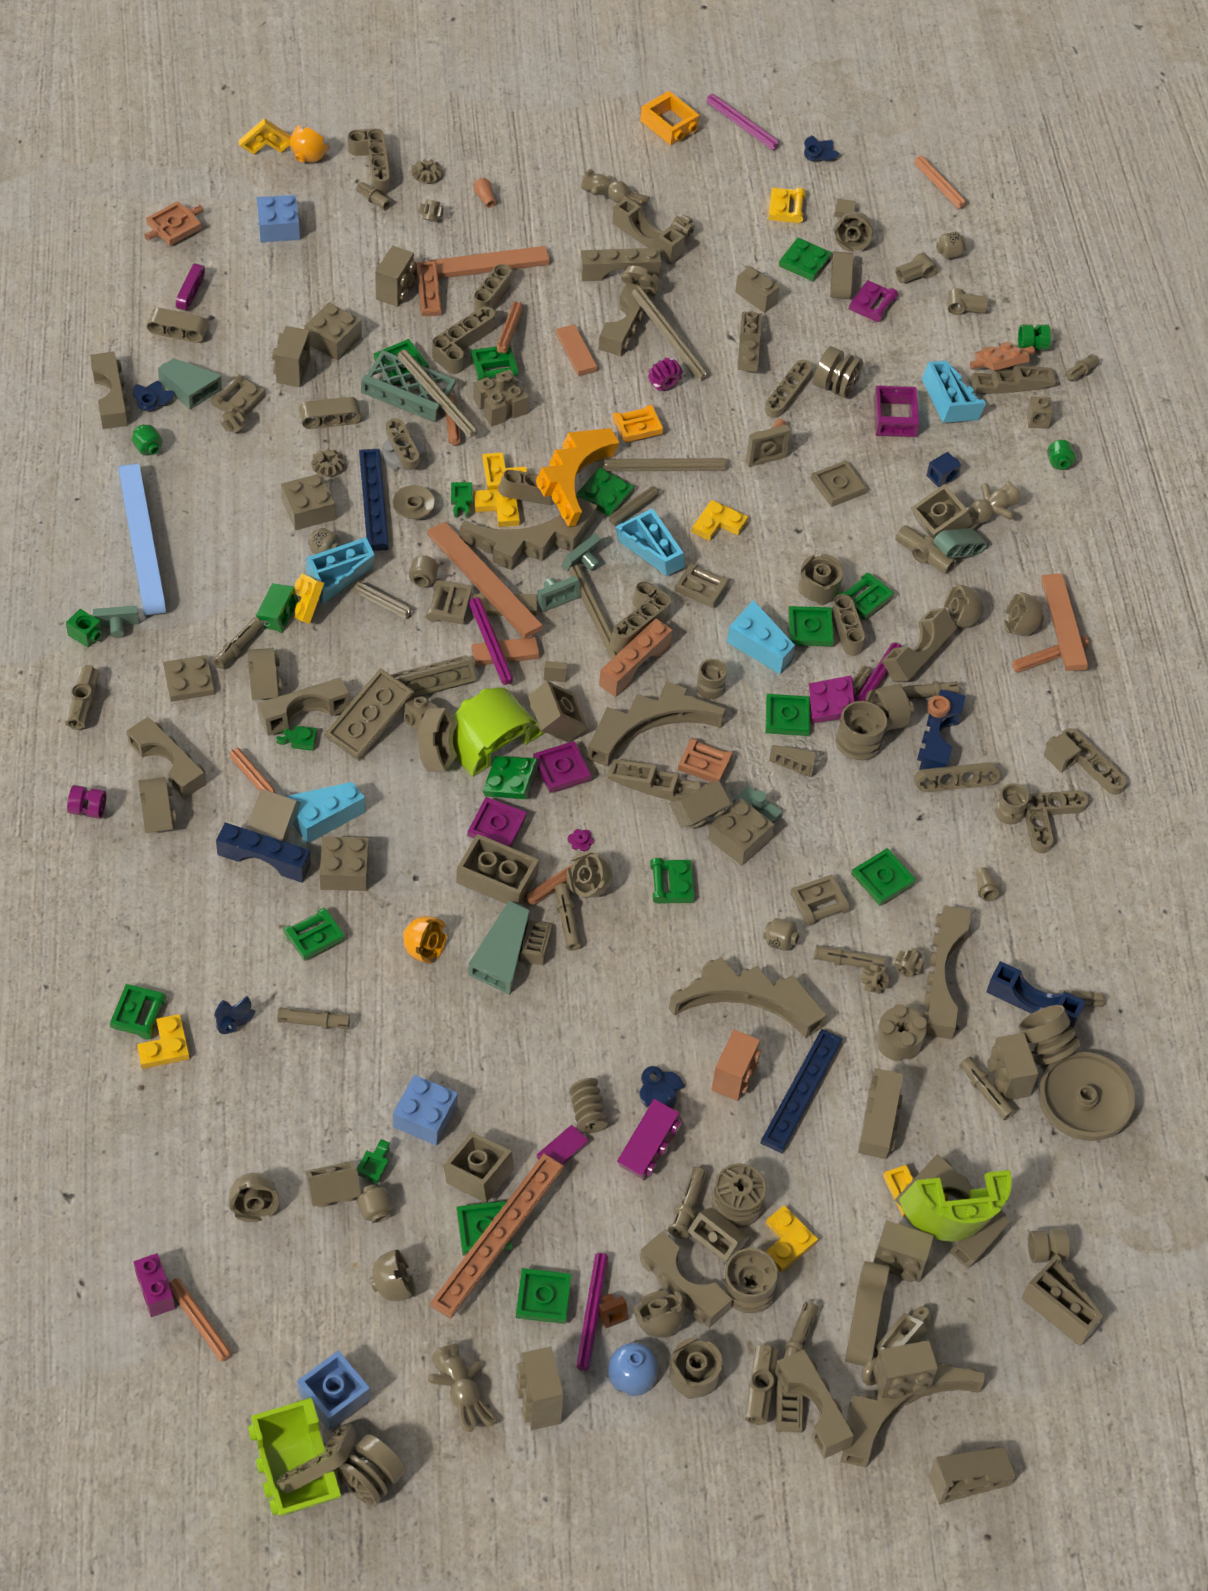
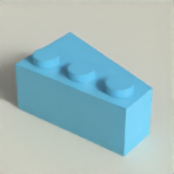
(950, 395)
(652, 542)
(340, 566)
(761, 638)
(327, 809)

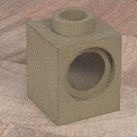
(1039, 412)

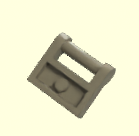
(244, 399)
(699, 588)
(456, 602)
(816, 893)

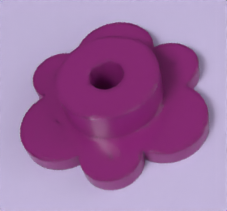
(580, 840)

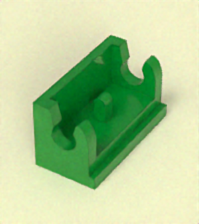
(277, 607)

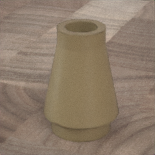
(986, 885)

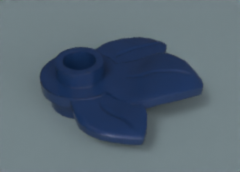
(819, 150)
(152, 396)
(231, 1017)
(662, 1089)

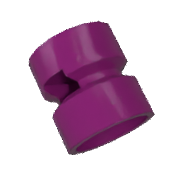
(79, 798)

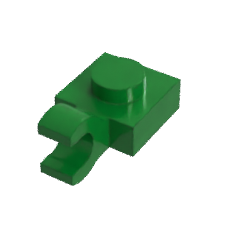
(374, 1164)

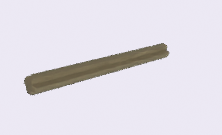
(669, 333)
(437, 393)
(665, 464)
(593, 608)

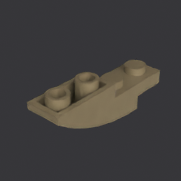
(749, 341)

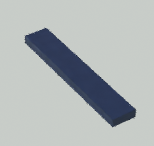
(373, 499)
(801, 1091)

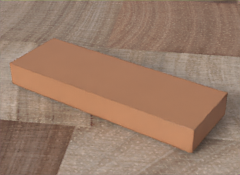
(428, 288)
(576, 350)
(512, 649)

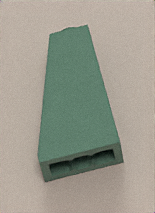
(501, 949)

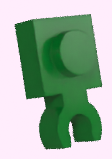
(461, 497)
(300, 738)

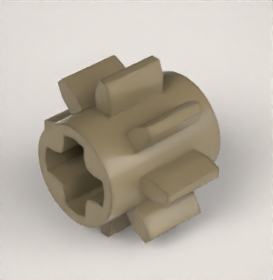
(431, 210)
(683, 225)
(233, 420)
(909, 962)
(875, 978)

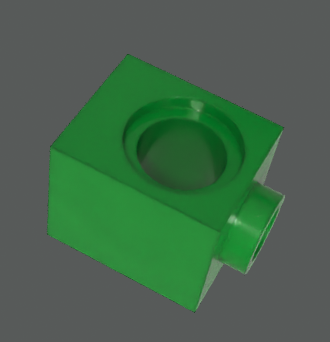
(84, 628)

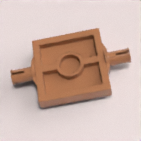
(174, 223)
(1001, 356)

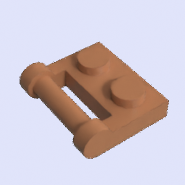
(703, 765)

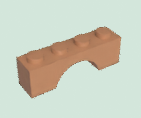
(650, 642)

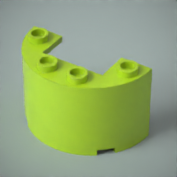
(487, 725)
(956, 1219)
(284, 1441)

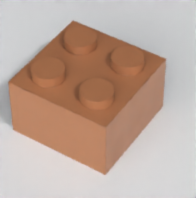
(736, 1065)

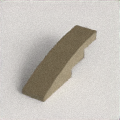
(1016, 380)
(650, 781)

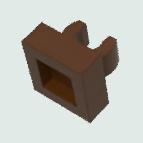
(613, 1310)

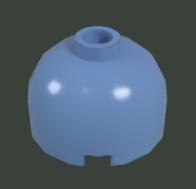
(633, 1369)

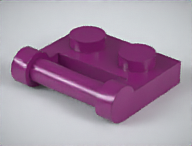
(869, 296)

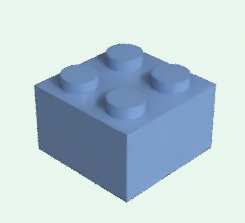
(278, 218)
(425, 1109)
(334, 1390)

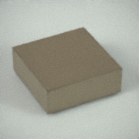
(844, 206)
(555, 671)

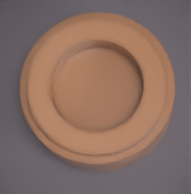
(938, 706)

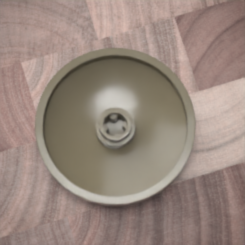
(1086, 1096)

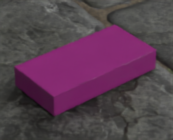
(565, 1145)

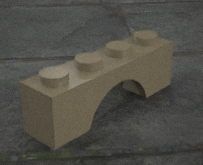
(630, 219)
(597, 263)
(616, 335)
(111, 407)
(935, 629)
(327, 697)
(149, 739)
(705, 1301)
(800, 1376)

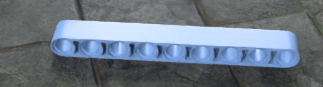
(141, 539)

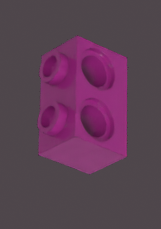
(154, 1285)

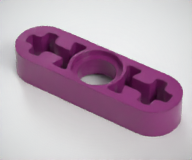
(190, 287)

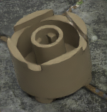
(820, 578)
(894, 703)
(901, 1033)
(694, 1381)

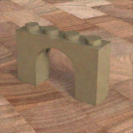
(958, 1186)

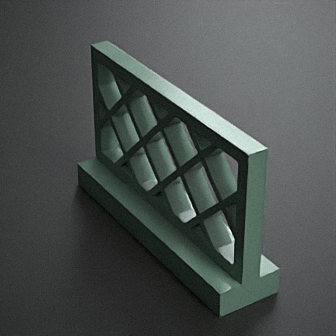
(401, 396)

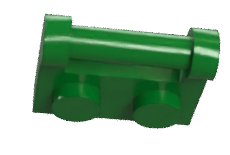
(490, 358)
(871, 598)
(679, 881)
(317, 938)
(130, 1009)

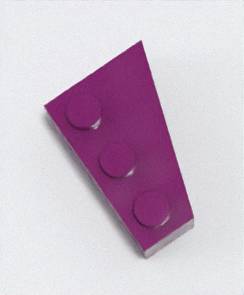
(650, 1140)

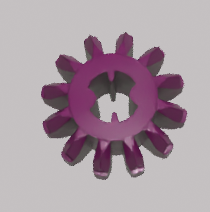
(665, 374)

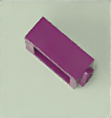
(896, 425)

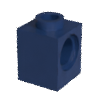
(943, 469)

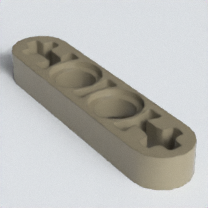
(785, 386)
(1095, 759)
(957, 777)

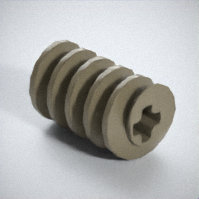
(587, 1105)

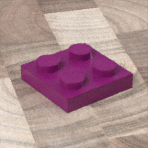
(830, 698)
(562, 766)
(497, 822)

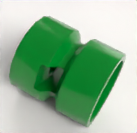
(1034, 336)

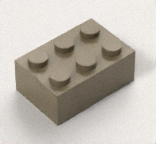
(497, 870)
(539, 1388)

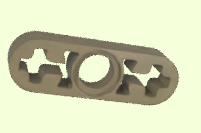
(401, 451)

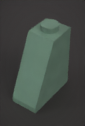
(189, 382)

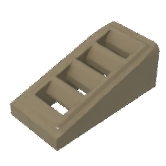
(793, 759)
(533, 956)
(782, 1426)

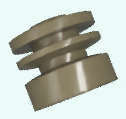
(840, 373)
(861, 730)
(1049, 1035)
(742, 1206)
(748, 1268)
(371, 1470)

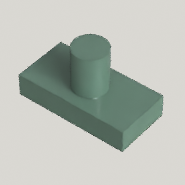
(584, 554)
(558, 593)
(116, 618)
(758, 801)

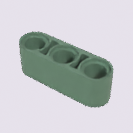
(959, 543)

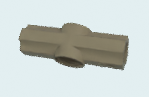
(924, 549)
(79, 706)
(759, 1398)

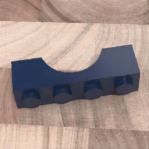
(937, 751)
(286, 858)
(1010, 986)

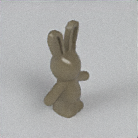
(615, 189)
(997, 502)
(463, 1391)

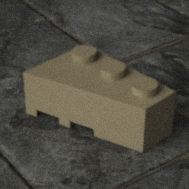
(880, 1114)
(1062, 1302)
(970, 1473)

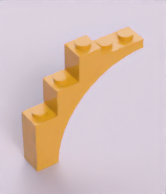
(578, 451)

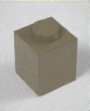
(1062, 752)

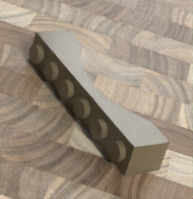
(942, 1010)

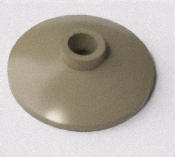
(413, 502)

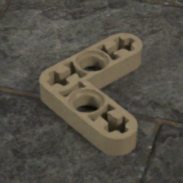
(1041, 813)
(334, 1456)

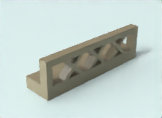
(438, 675)

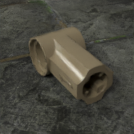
(920, 266)
(960, 301)

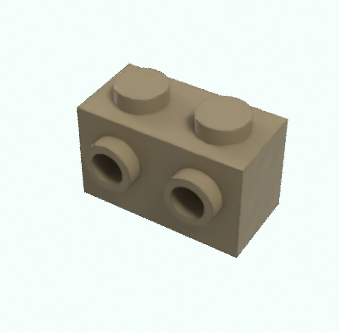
(757, 289)
(333, 1184)
(717, 1234)

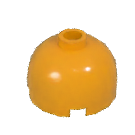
(307, 145)
(425, 938)

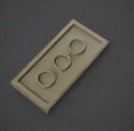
(369, 714)

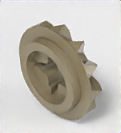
(426, 176)
(325, 468)

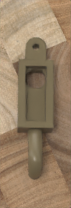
(896, 1337)

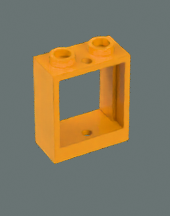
(668, 101)

